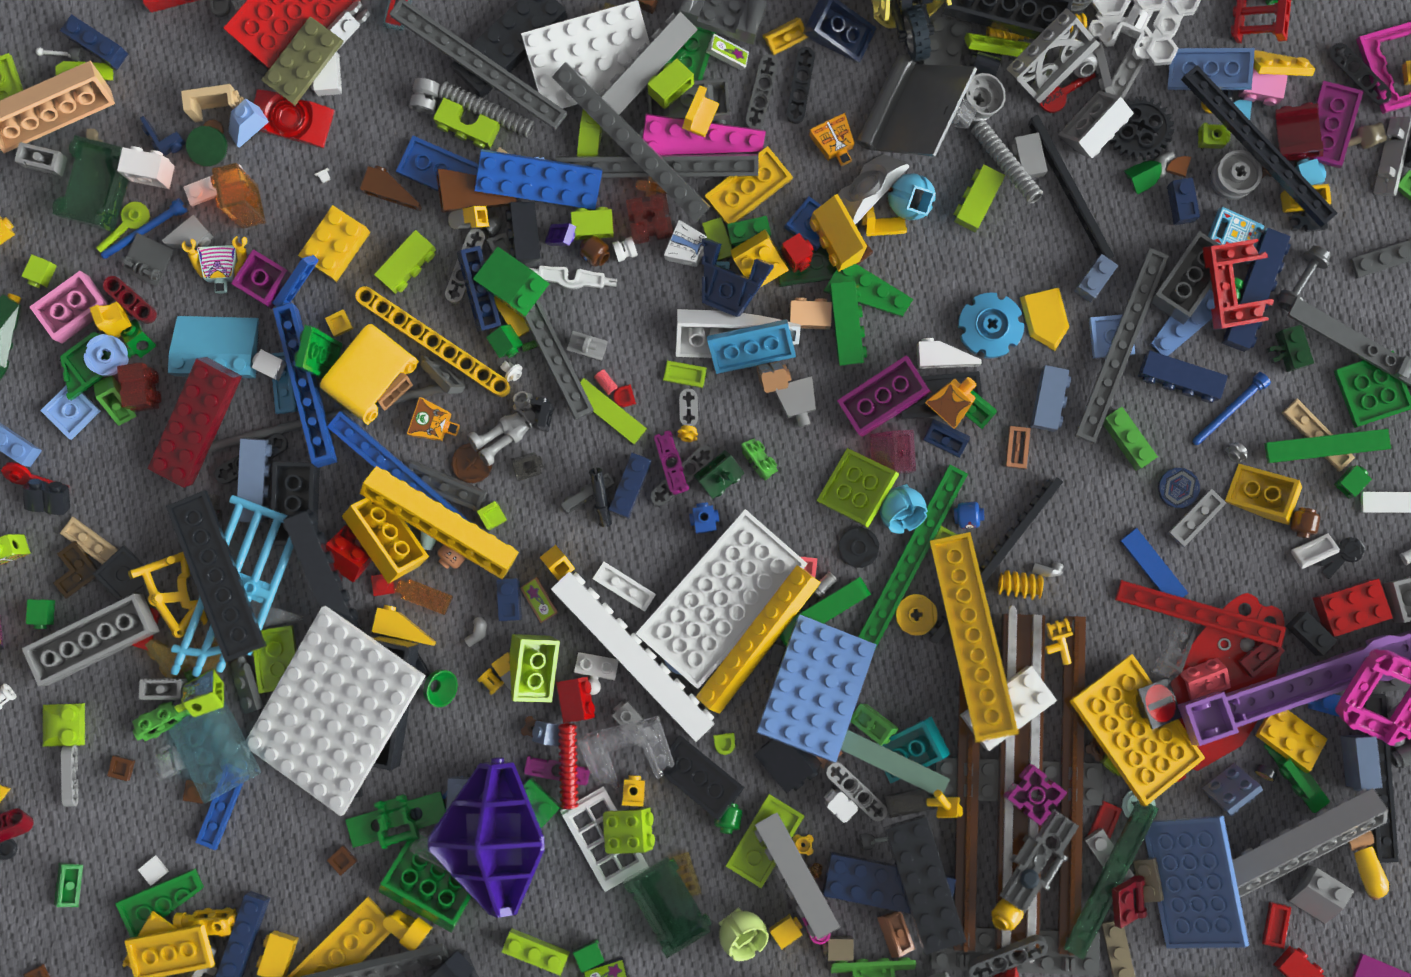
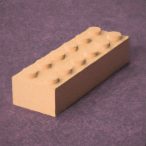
(52, 105)

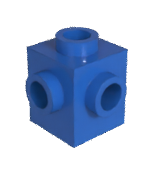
(700, 525)

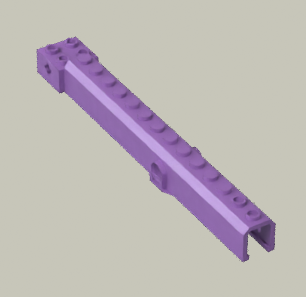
(1221, 713)

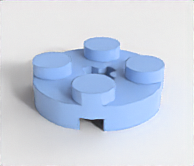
(95, 350)

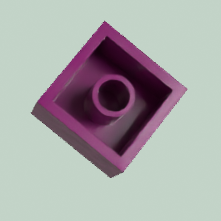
(261, 278)

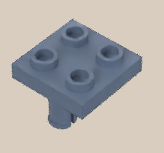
(1232, 789)

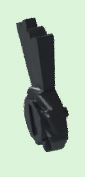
(1350, 550)

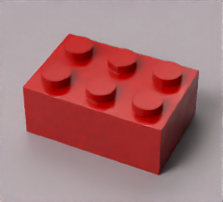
(1353, 607)

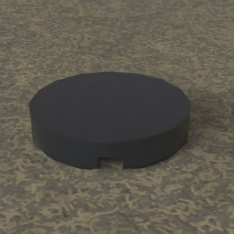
(856, 553)

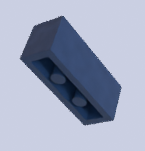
(94, 42)
(630, 485)

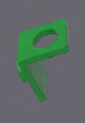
(134, 335)

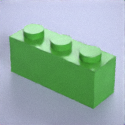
(1129, 438)

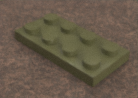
(302, 60)

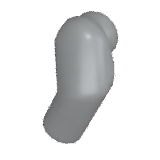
(1163, 159)
(479, 631)

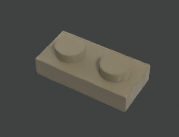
(1149, 870)

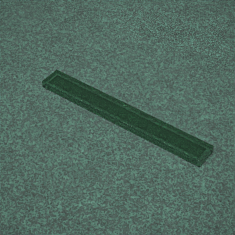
(1110, 877)

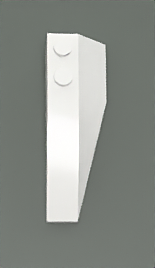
(696, 325)

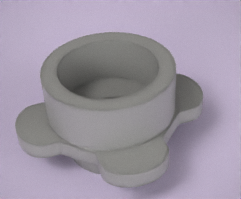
(522, 401)
(1236, 452)

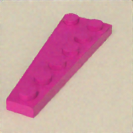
(669, 137)

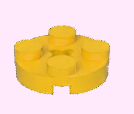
(923, 606)

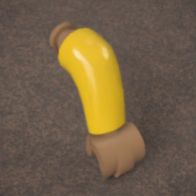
(1369, 868)

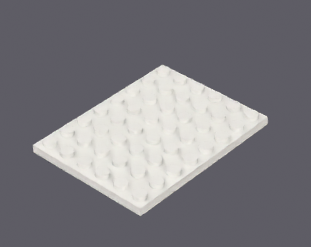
(333, 710)

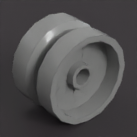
(1236, 175)

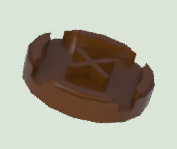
(468, 465)

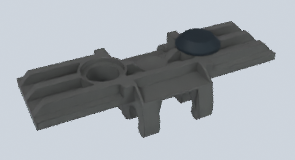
(1025, 882)

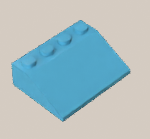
(222, 339)

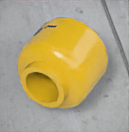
(1006, 915)

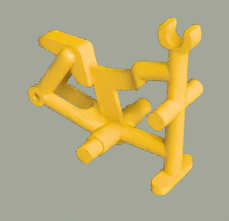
(159, 599)

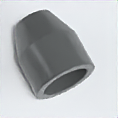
(494, 226)

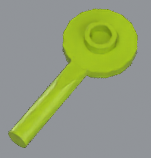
(133, 217)

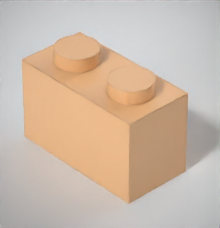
(811, 313)

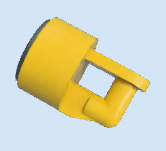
(409, 930)

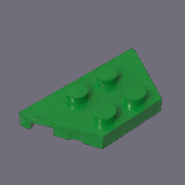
(76, 373)

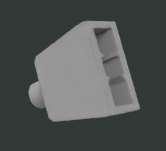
(798, 400)

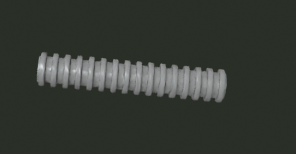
(483, 107)
(1006, 161)

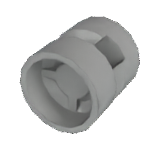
(424, 97)

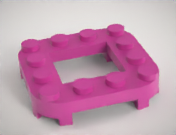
(1360, 688)

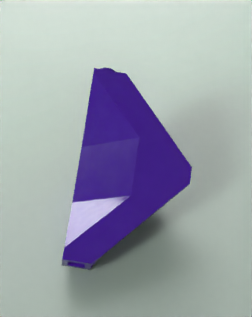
(490, 838)

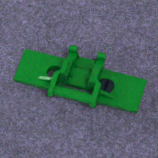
(396, 812)

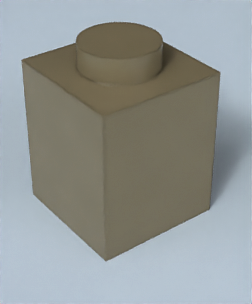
(839, 948)

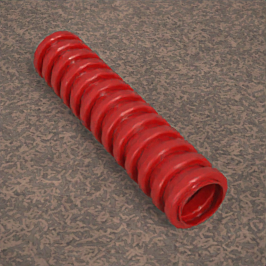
(568, 766)

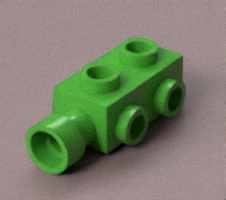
(157, 719)

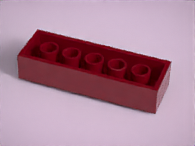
(194, 422)

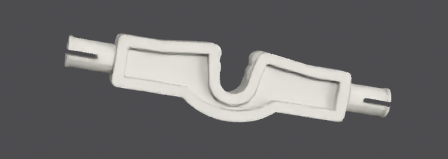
(582, 277)

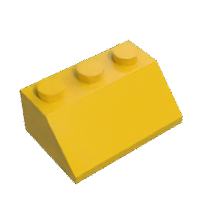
(838, 233)

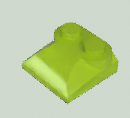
(64, 724)

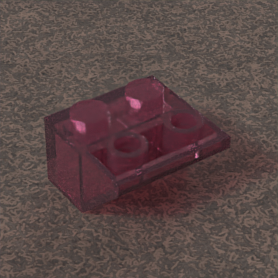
(894, 450)

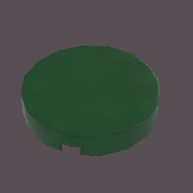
(206, 146)

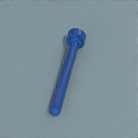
(175, 209)
(1259, 382)

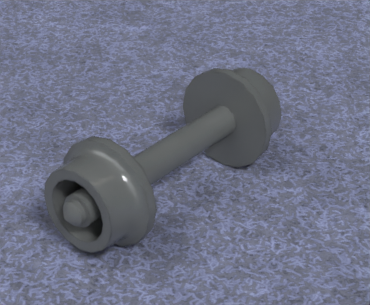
(1316, 257)

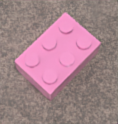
(68, 306)

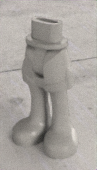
(511, 426)

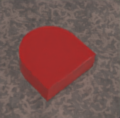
(624, 396)

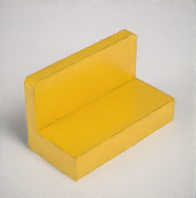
(700, 113)

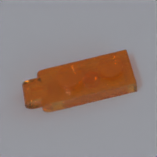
(424, 596)

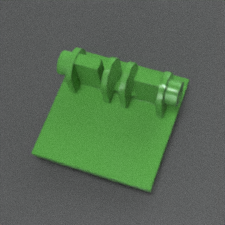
(755, 450)

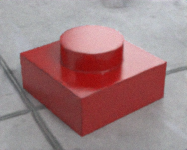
(380, 586)

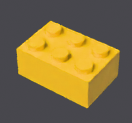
(335, 242)

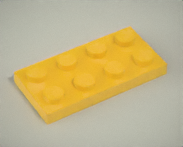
(742, 194)
(170, 952)

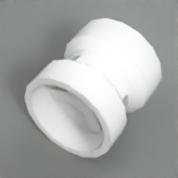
(629, 247)

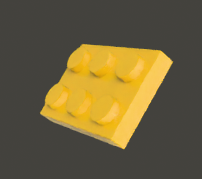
(1292, 739)

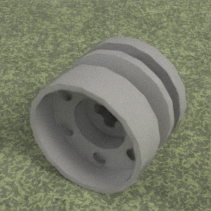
(985, 95)

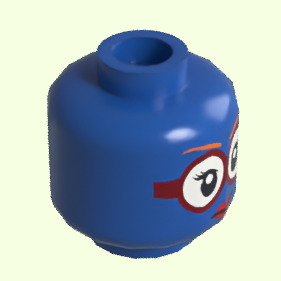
(968, 515)

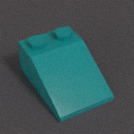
(918, 743)

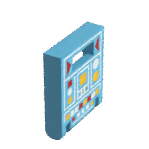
(1237, 229)

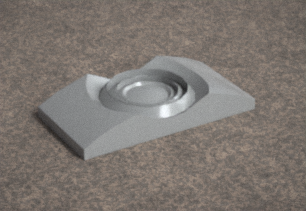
(871, 185)

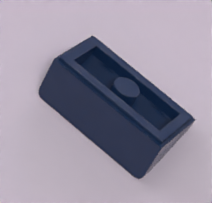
(946, 438)

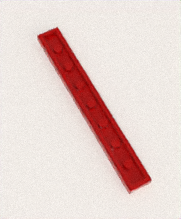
(1200, 613)

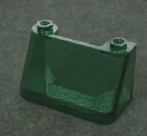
(94, 186)
(668, 905)

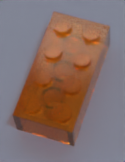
(237, 195)

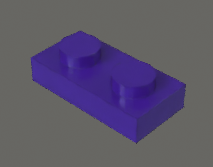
(560, 234)

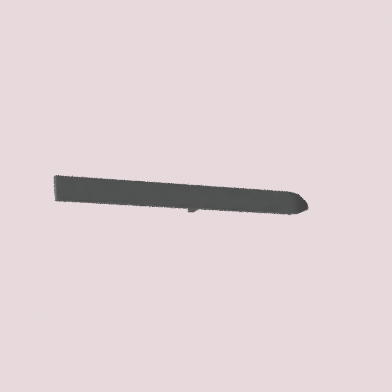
(1351, 340)

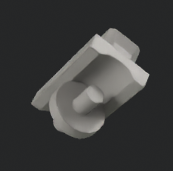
(587, 346)

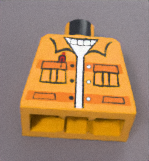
(834, 139)

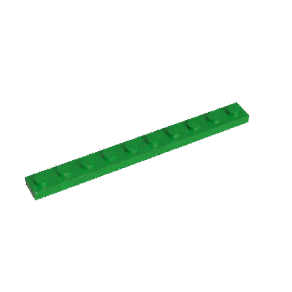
(912, 556)

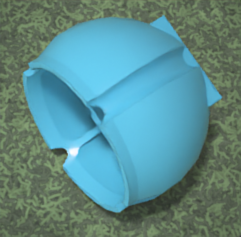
(903, 193)
(903, 509)

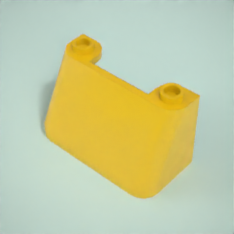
(366, 372)

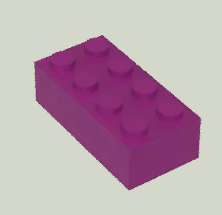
(884, 396)

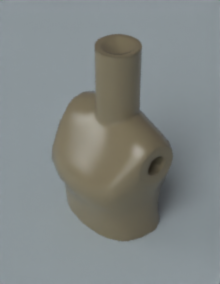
(1369, 136)

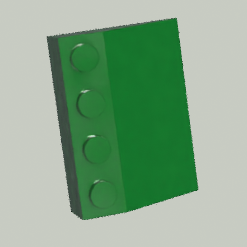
(425, 889)

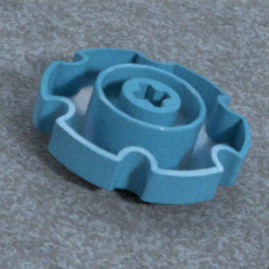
(991, 341)

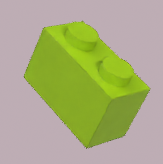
(670, 83)
(593, 223)

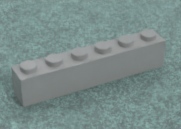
(649, 62)
(797, 876)

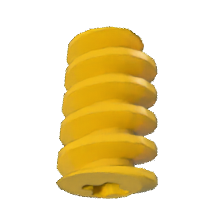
(1020, 583)

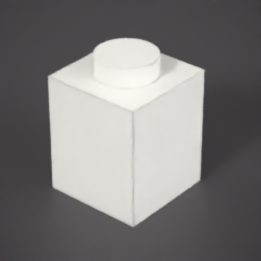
(269, 364)

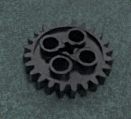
(1147, 112)

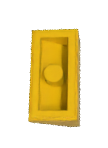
(785, 36)

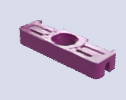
(674, 475)
(542, 768)

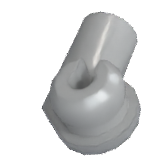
(1056, 569)

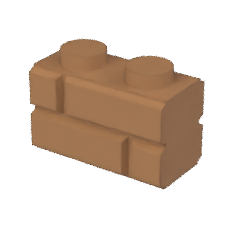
(773, 376)

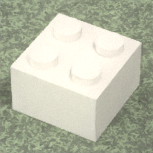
(145, 167)

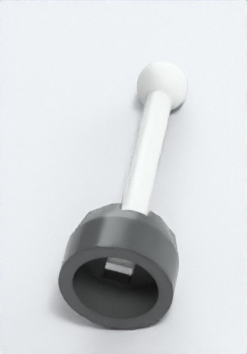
(73, 53)

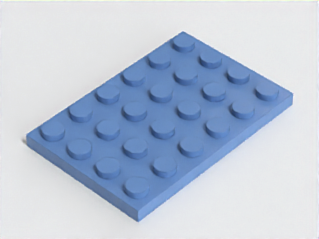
(816, 688)
(1197, 883)

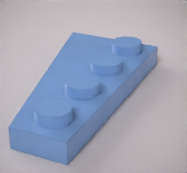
(1175, 333)

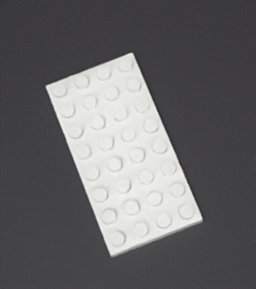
(719, 599)

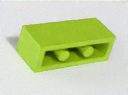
(978, 198)
(406, 262)
(535, 951)

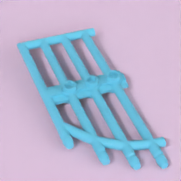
(255, 588)

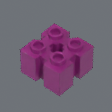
(1047, 792)

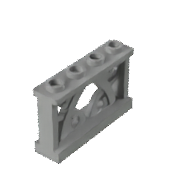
(1071, 55)

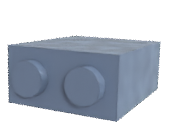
(1361, 762)

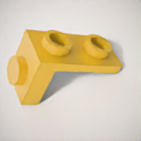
(882, 226)

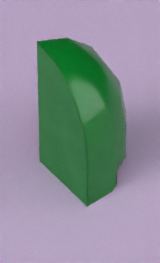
(1144, 175)

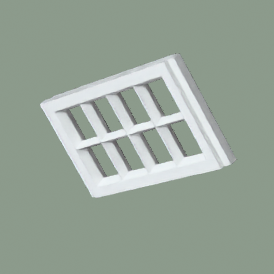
(585, 804)

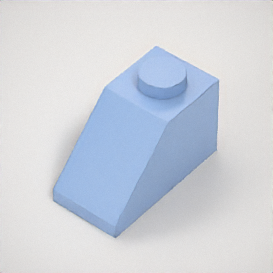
(245, 121)

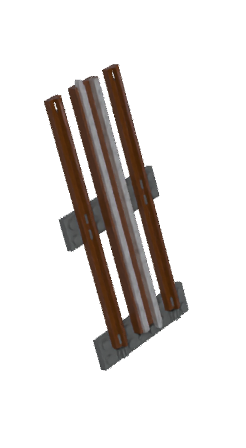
(989, 779)

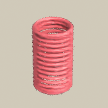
(607, 389)

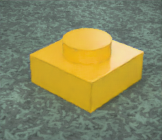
(339, 323)

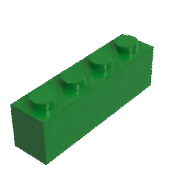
(847, 323)

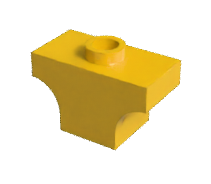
(111, 319)

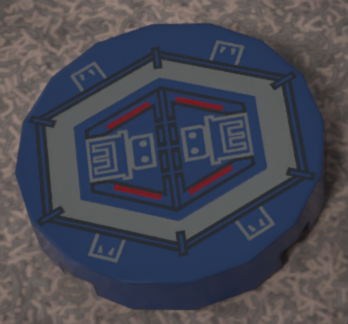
(1178, 488)

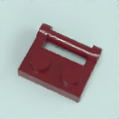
(1124, 901)

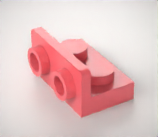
(1206, 678)

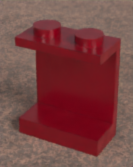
(1299, 131)

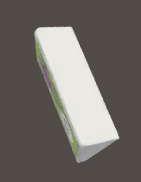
(727, 52)

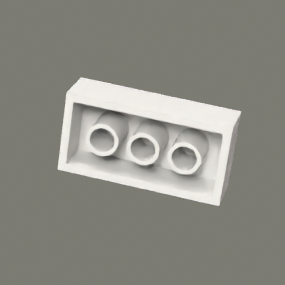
(1028, 699)

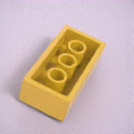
(385, 539)

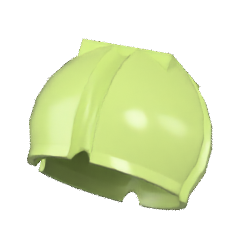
(742, 934)

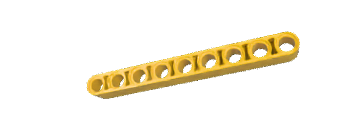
(424, 337)

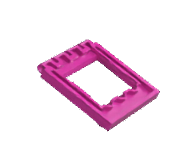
(1372, 57)

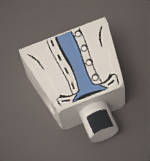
(685, 245)

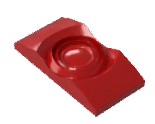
(301, 122)

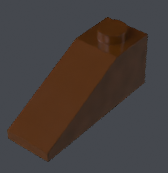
(383, 186)

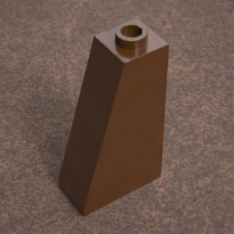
(458, 192)

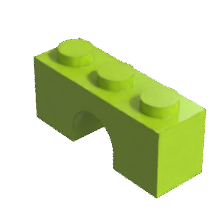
(481, 132)

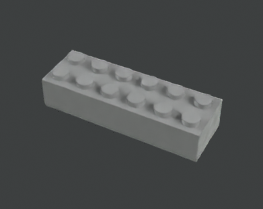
(90, 639)

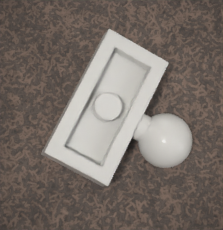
(597, 668)

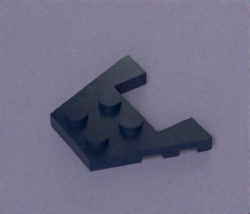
(726, 288)

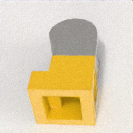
(472, 216)
(502, 667)

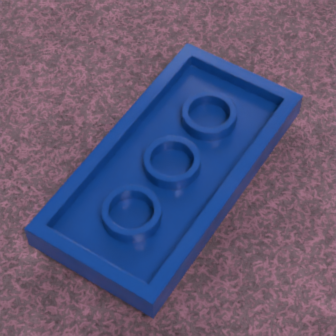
(423, 160)

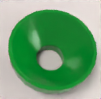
(445, 690)

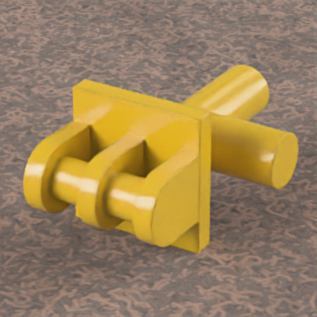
(1059, 635)
(947, 806)

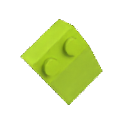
(533, 667)

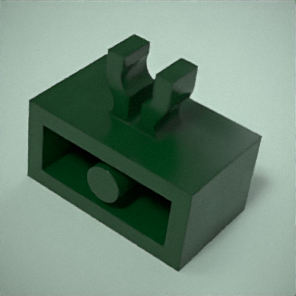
(1293, 348)
(719, 474)

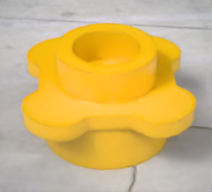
(687, 433)
(808, 839)

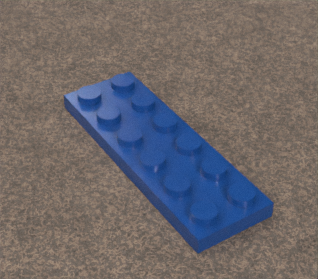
(537, 179)

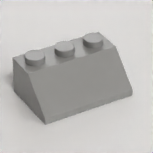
(1096, 123)

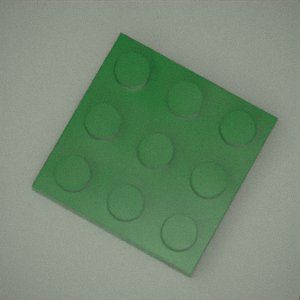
(1371, 393)

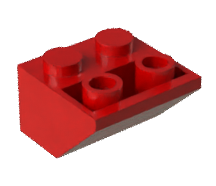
(348, 554)

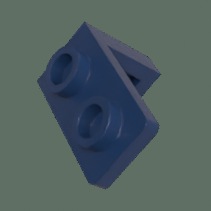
(170, 144)

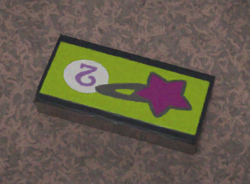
(612, 968)

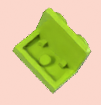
(628, 831)

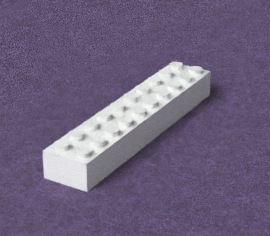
(633, 656)

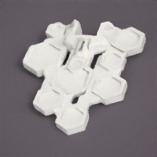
(1156, 46)

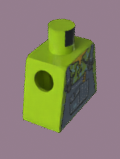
(202, 695)

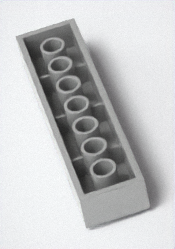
(1309, 840)

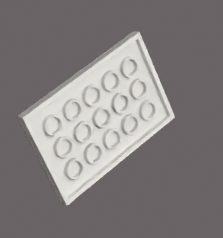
(591, 44)

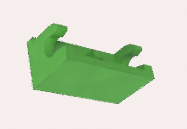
(873, 724)

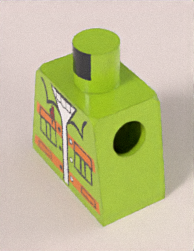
(8, 551)

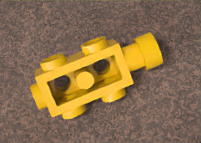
(215, 924)

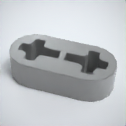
(683, 407)

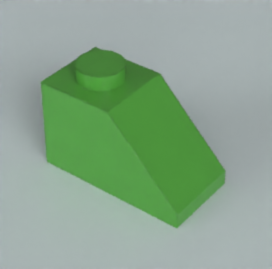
(108, 394)

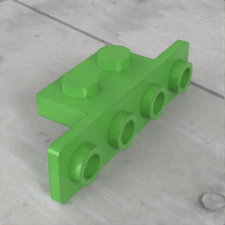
(881, 968)

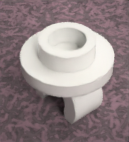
(513, 372)

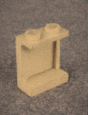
(209, 97)

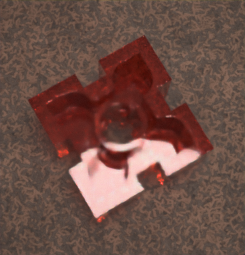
(659, 226)
(138, 387)

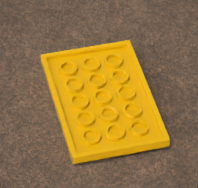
(1144, 757)

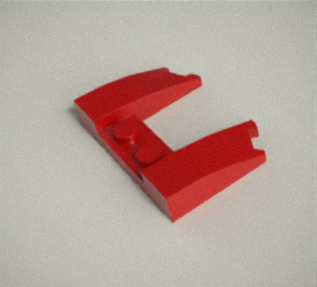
(1220, 261)

